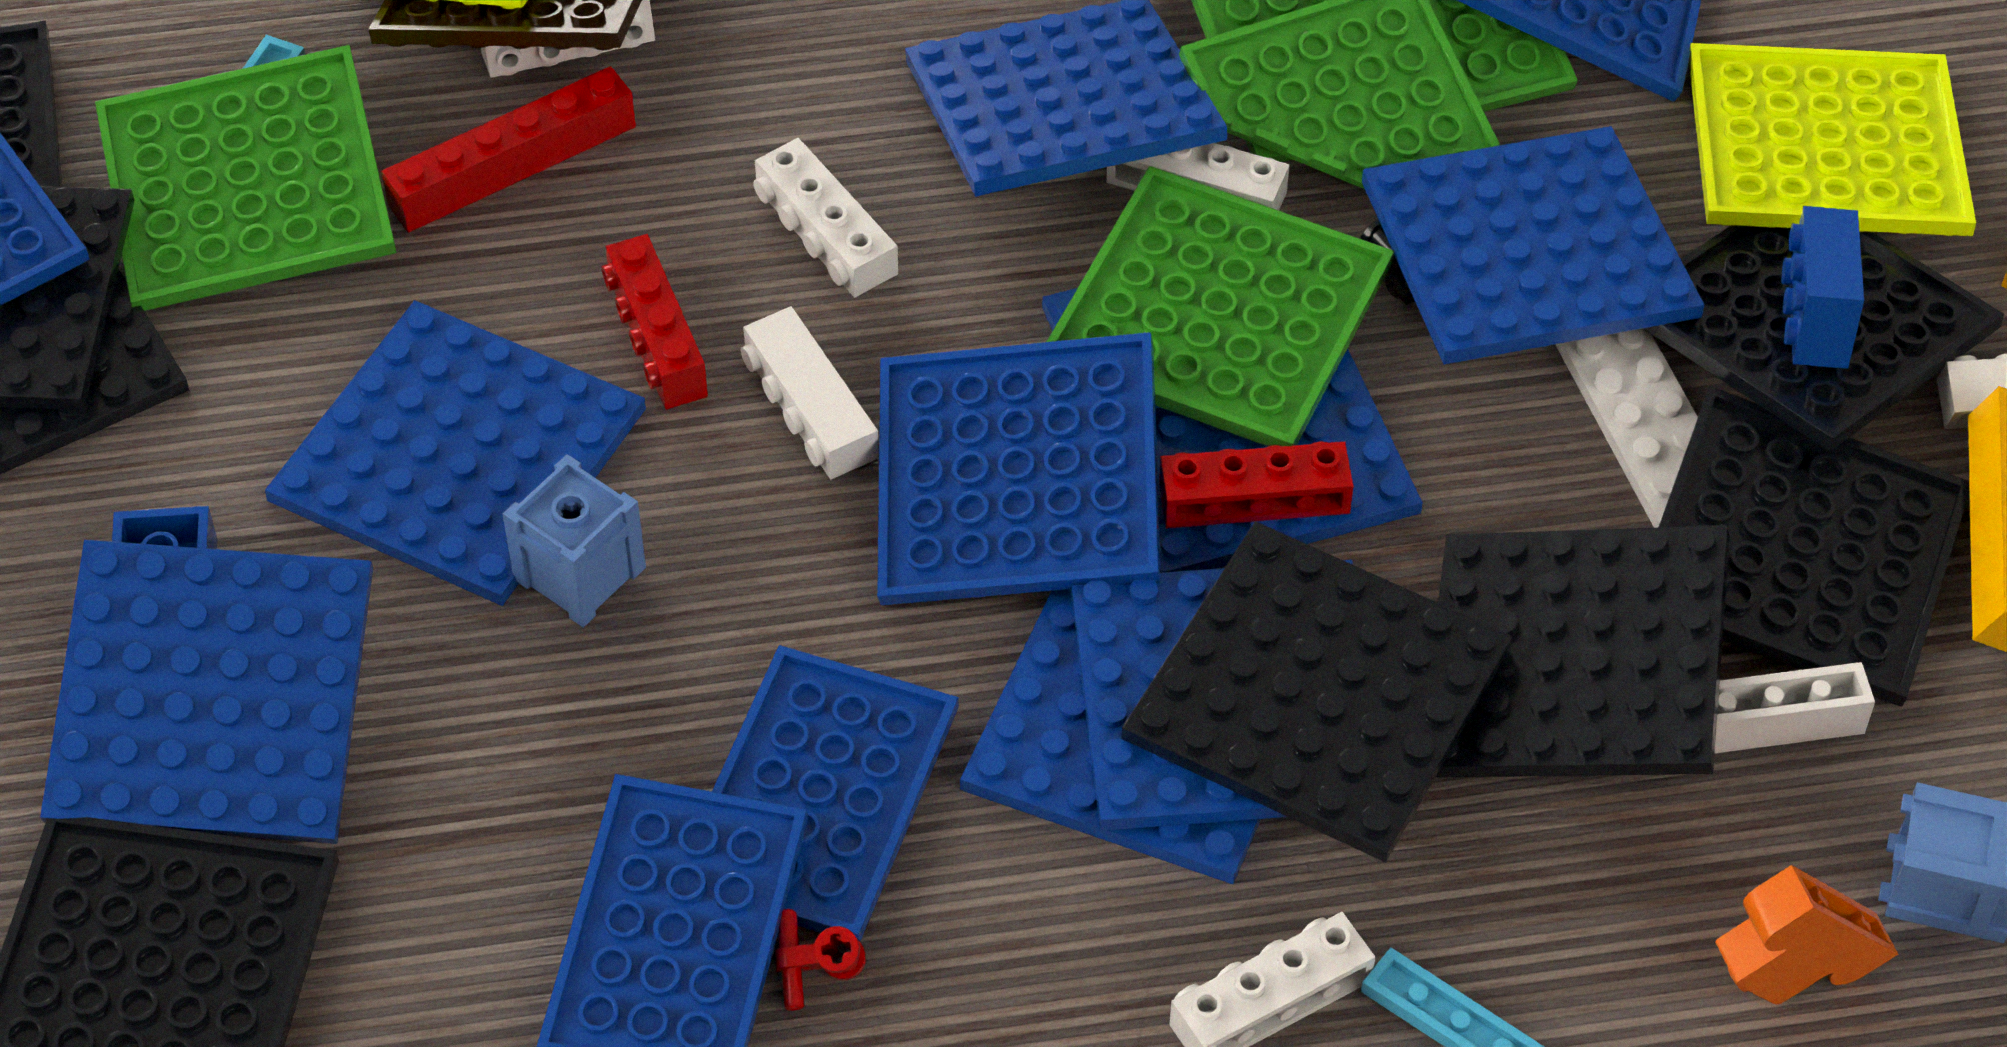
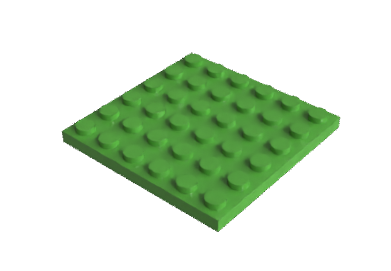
(245, 178)
(1237, 301)

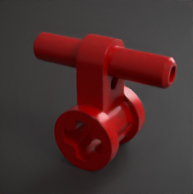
(795, 958)

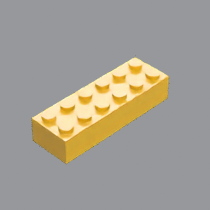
(1989, 519)

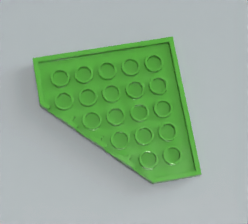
(1343, 86)

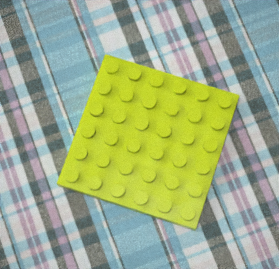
(1829, 134)

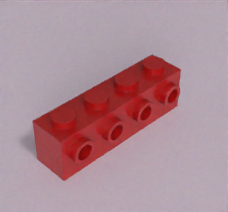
(655, 322)
(1255, 484)

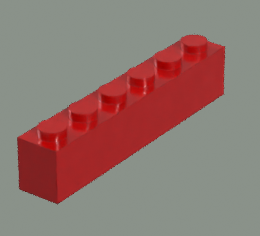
(509, 149)

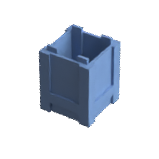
(575, 540)
(1950, 863)

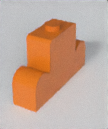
(1799, 936)

